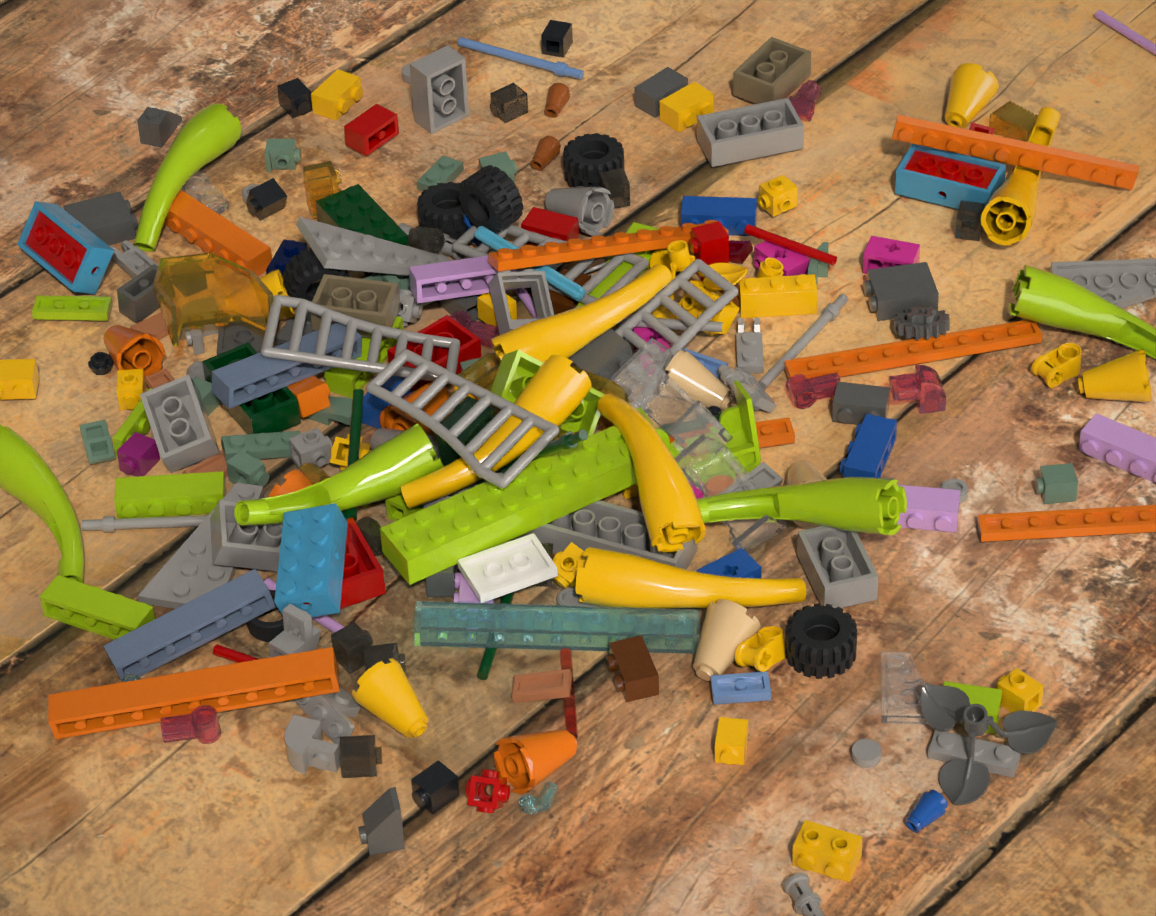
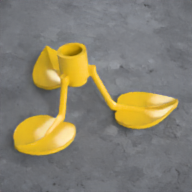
(677, 258)

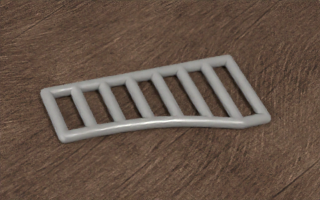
(524, 236)
(663, 298)
(352, 324)
(450, 436)

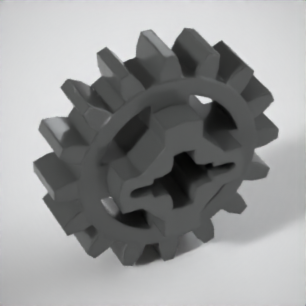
(921, 323)

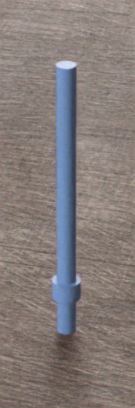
(559, 68)

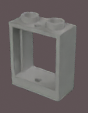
(525, 279)

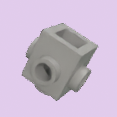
(409, 308)
(310, 448)

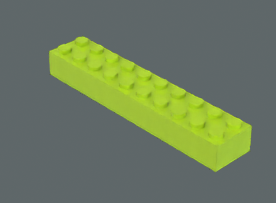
(493, 515)

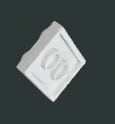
(507, 568)

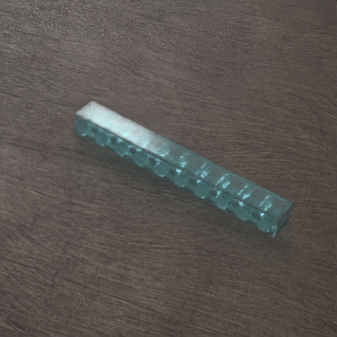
(553, 626)

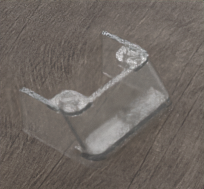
(667, 402)
(717, 471)

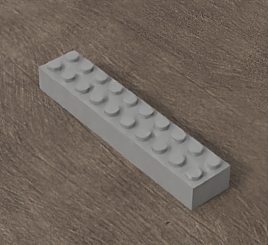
(603, 527)

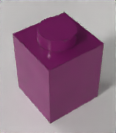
(138, 455)

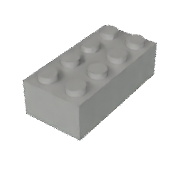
(750, 132)

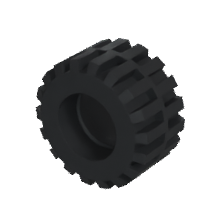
(589, 156)
(490, 199)
(442, 209)
(303, 272)
(821, 641)

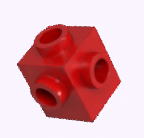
(478, 794)

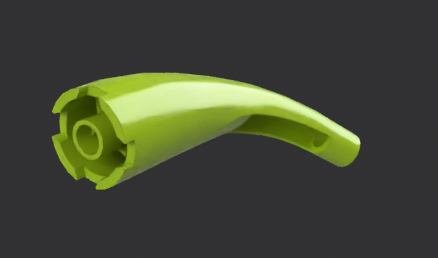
(196, 144)
(1068, 306)
(363, 482)
(35, 485)
(838, 503)

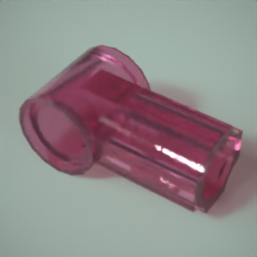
(805, 99)
(481, 330)
(806, 391)
(199, 725)

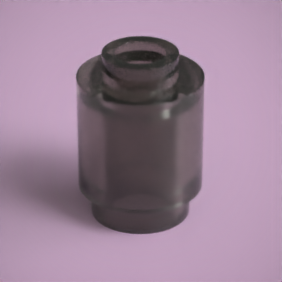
(426, 238)
(371, 531)

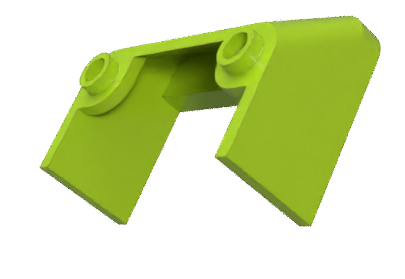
(741, 426)

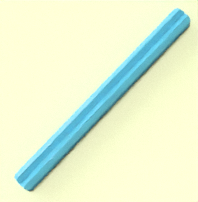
(553, 277)

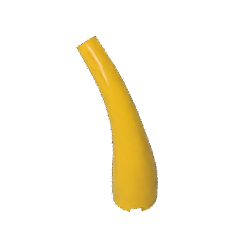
(1014, 203)
(575, 328)
(550, 394)
(663, 489)
(638, 582)

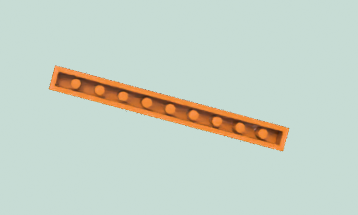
(180, 693)

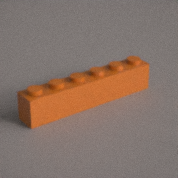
(216, 234)

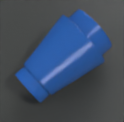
(926, 810)

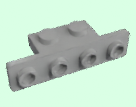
(332, 711)

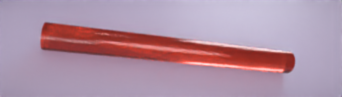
(569, 702)

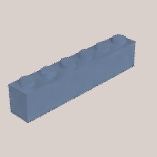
(261, 375)
(190, 625)

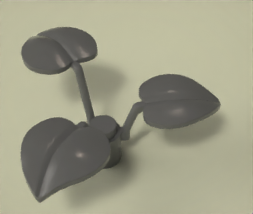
(946, 705)

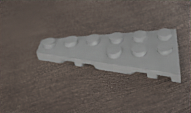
(360, 252)
(1114, 280)
(191, 568)

